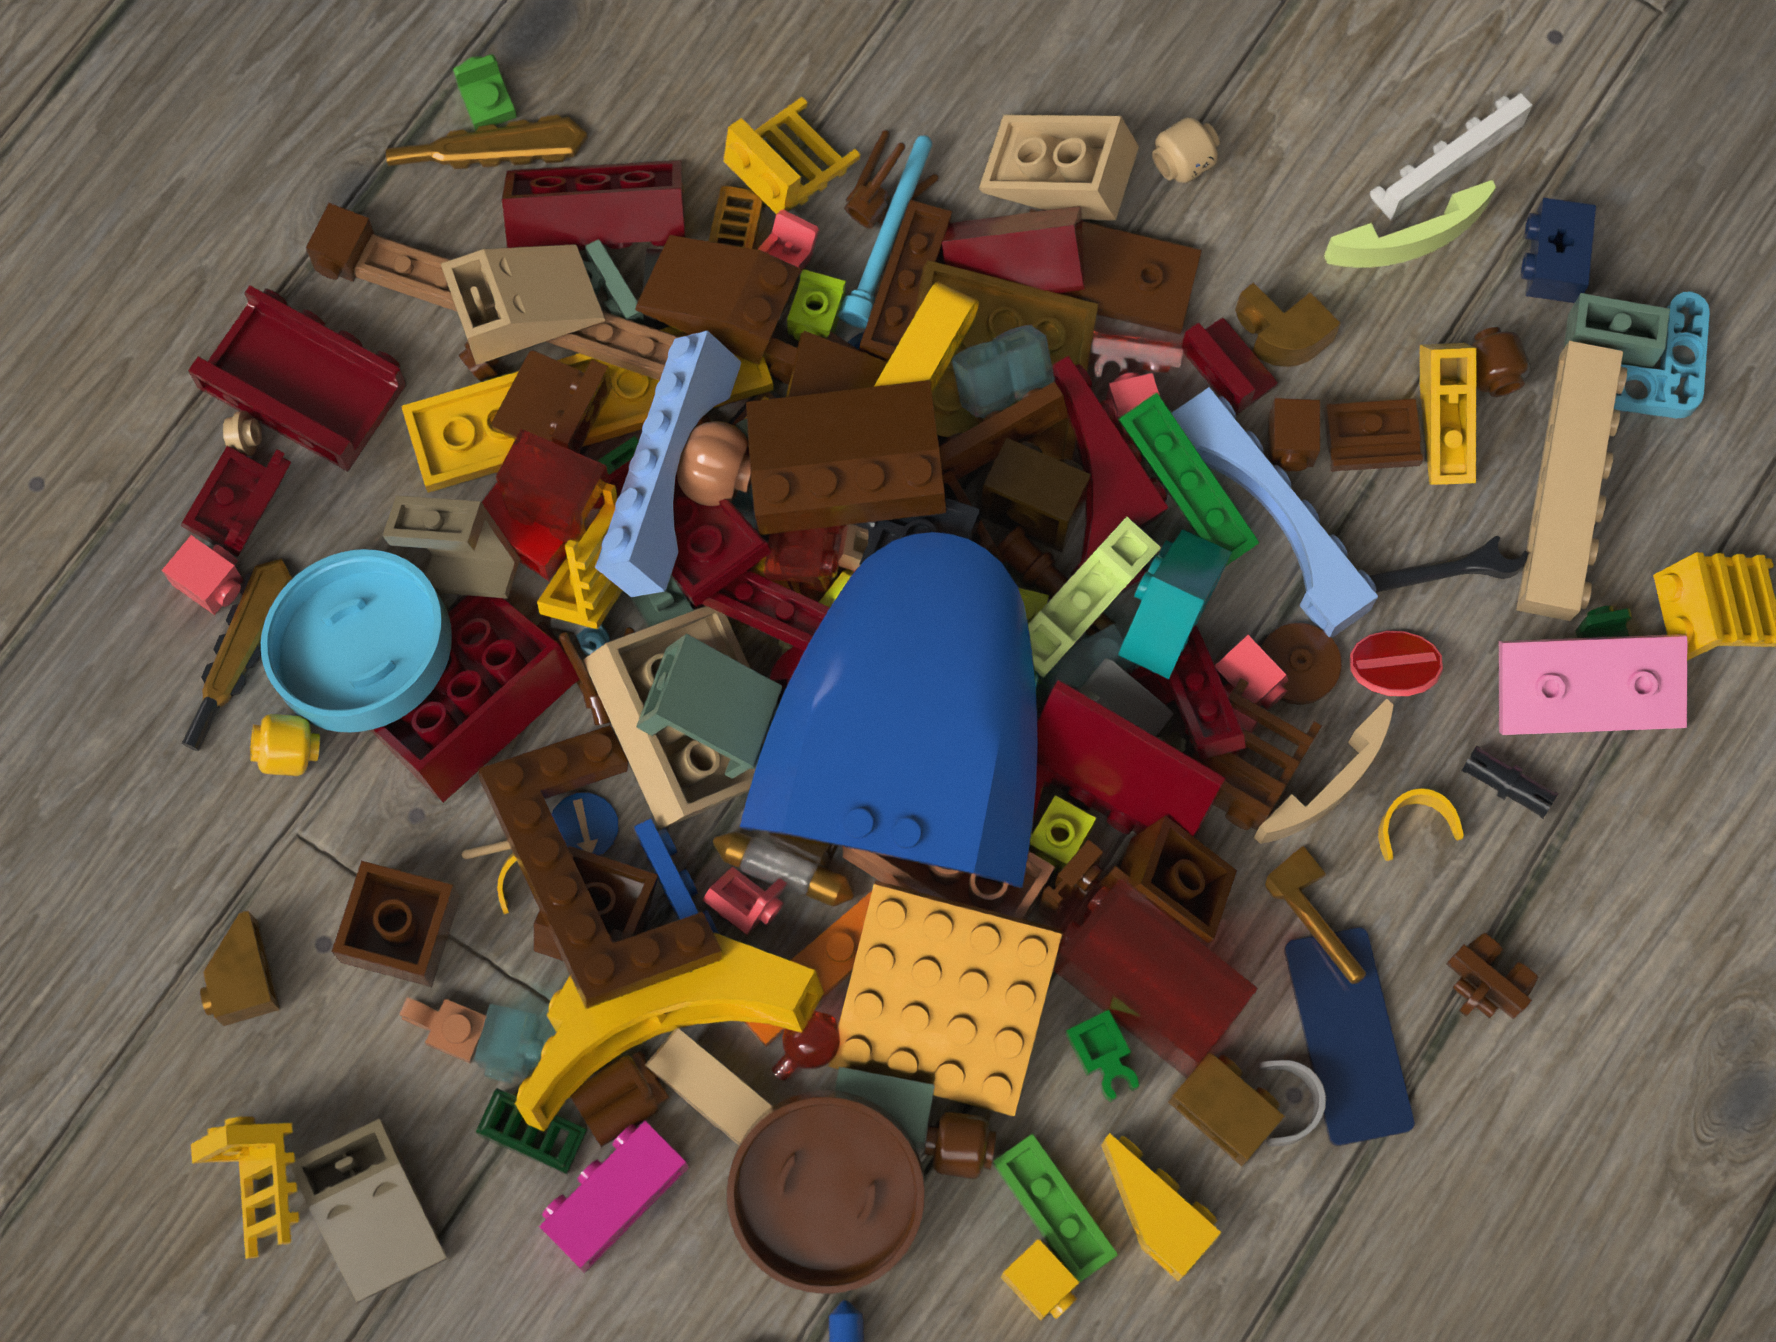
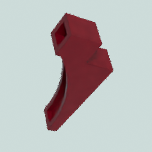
(1117, 479)

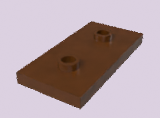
(1137, 277)

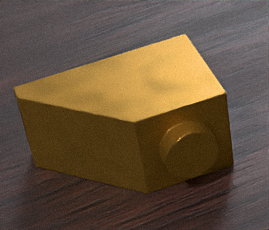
(239, 975)

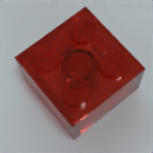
(551, 486)

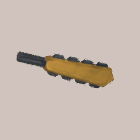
(238, 647)

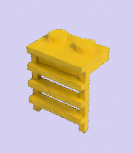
(769, 173)
(578, 589)
(1718, 601)
(259, 1154)

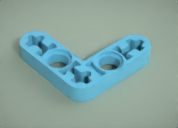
(1664, 381)

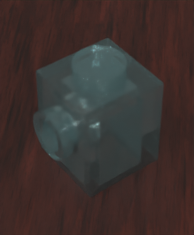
(508, 1043)

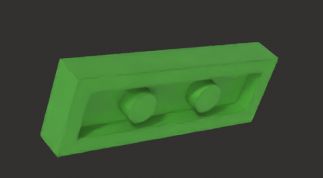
(1054, 1208)

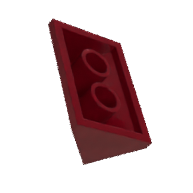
(1023, 248)

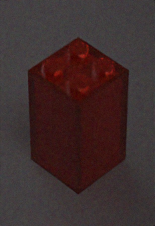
(1152, 976)

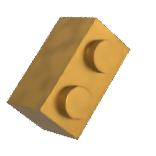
(1227, 1107)

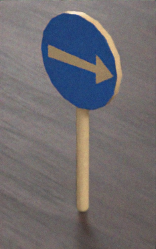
(583, 821)

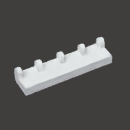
(1452, 158)

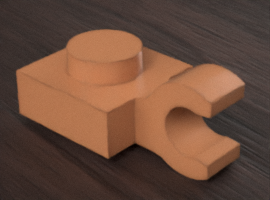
(452, 1029)

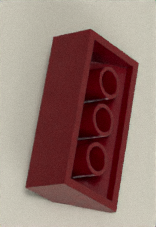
(594, 203)

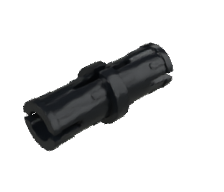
(1509, 782)

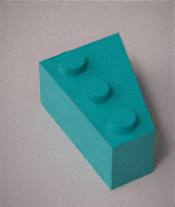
(1172, 601)

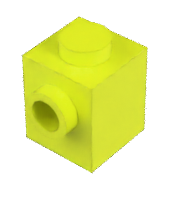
(1061, 833)

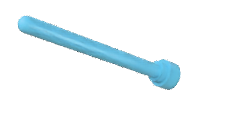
(858, 305)

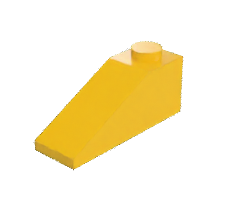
(1449, 411)

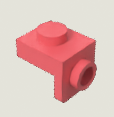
(791, 239)
(743, 901)

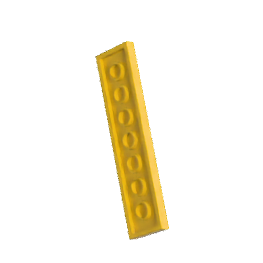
(456, 433)

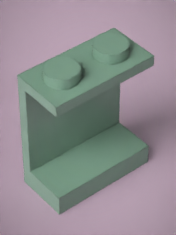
(711, 702)

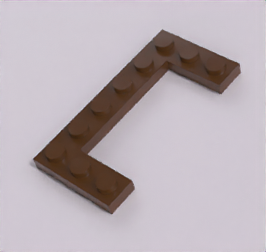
(594, 962)

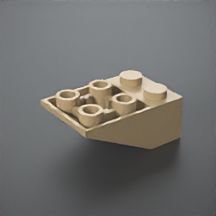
(520, 297)

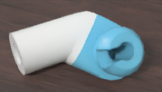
(589, 638)

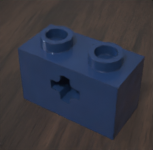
(1570, 230)

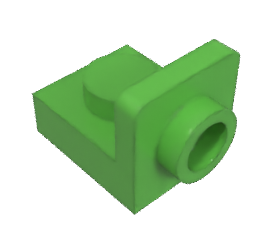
(484, 91)

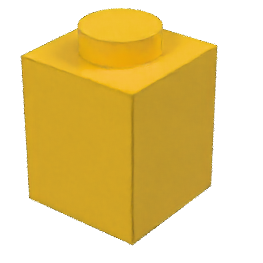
(1041, 1281)

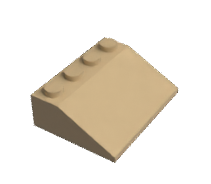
(671, 768)

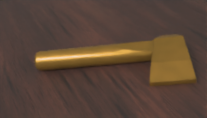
(1286, 883)

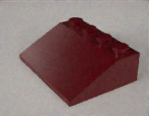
(492, 688)
(1120, 766)

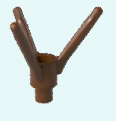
(585, 682)

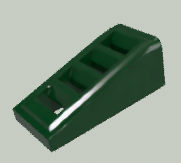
(492, 1115)

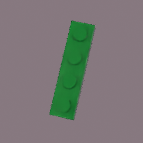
(1187, 477)

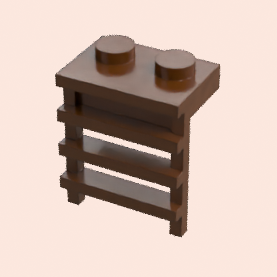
(1247, 791)

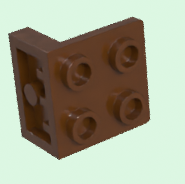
(554, 400)

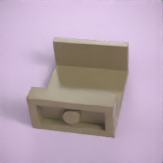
(464, 544)

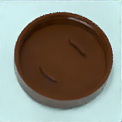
(826, 1192)

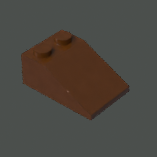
(721, 291)

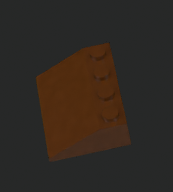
(844, 457)

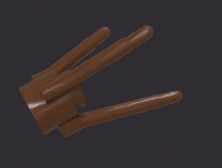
(868, 201)

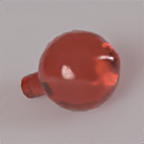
(810, 1048)

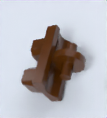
(1506, 992)

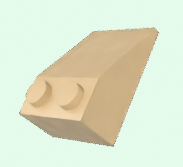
(1062, 163)

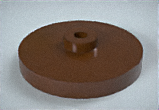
(1307, 659)

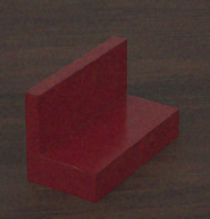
(1227, 364)

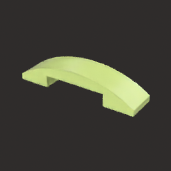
(1364, 248)
(1088, 593)

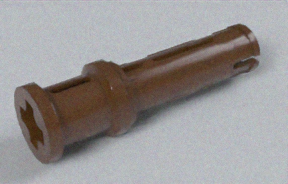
(1039, 570)

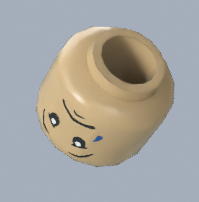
(1186, 150)

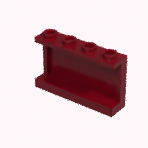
(301, 378)

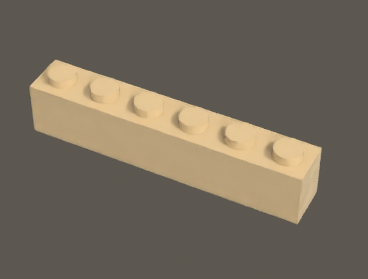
(1571, 481)

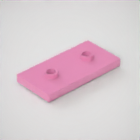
(1592, 684)

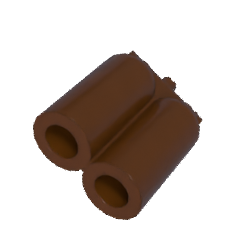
(619, 1096)

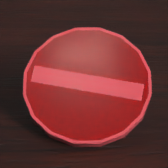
(1396, 663)

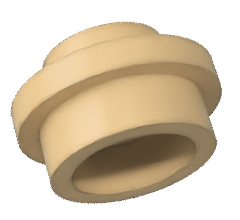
(242, 433)

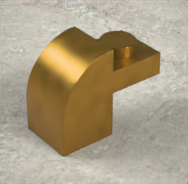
(1290, 336)

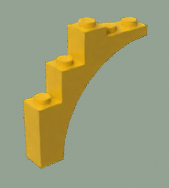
(739, 987)

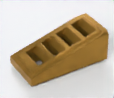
(719, 222)

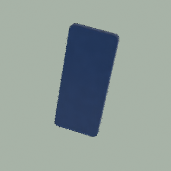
(1349, 1041)

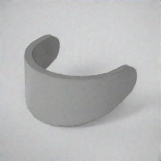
(1316, 1089)

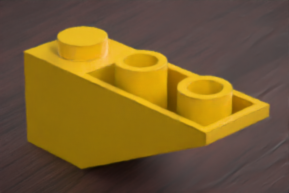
(1162, 1220)

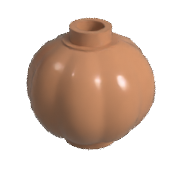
(714, 463)

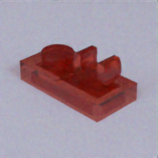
(1155, 354)

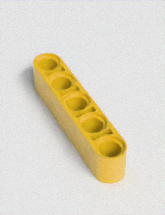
(931, 337)

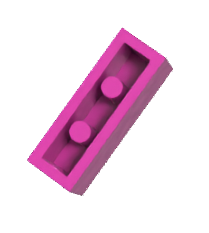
(612, 1195)

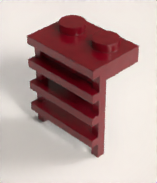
(234, 499)

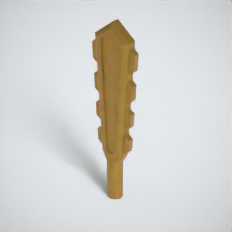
(518, 142)

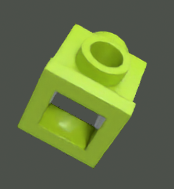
(821, 293)

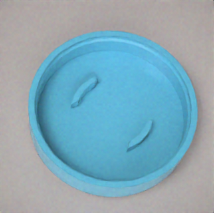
(356, 640)

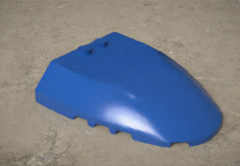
(911, 716)

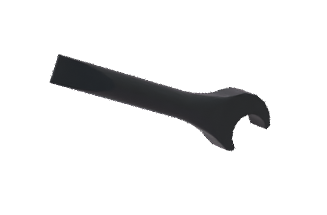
(1481, 561)

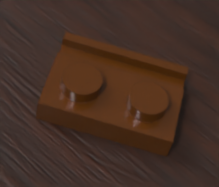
(1373, 435)
(1073, 881)

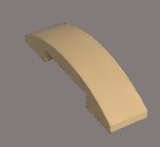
(1294, 816)

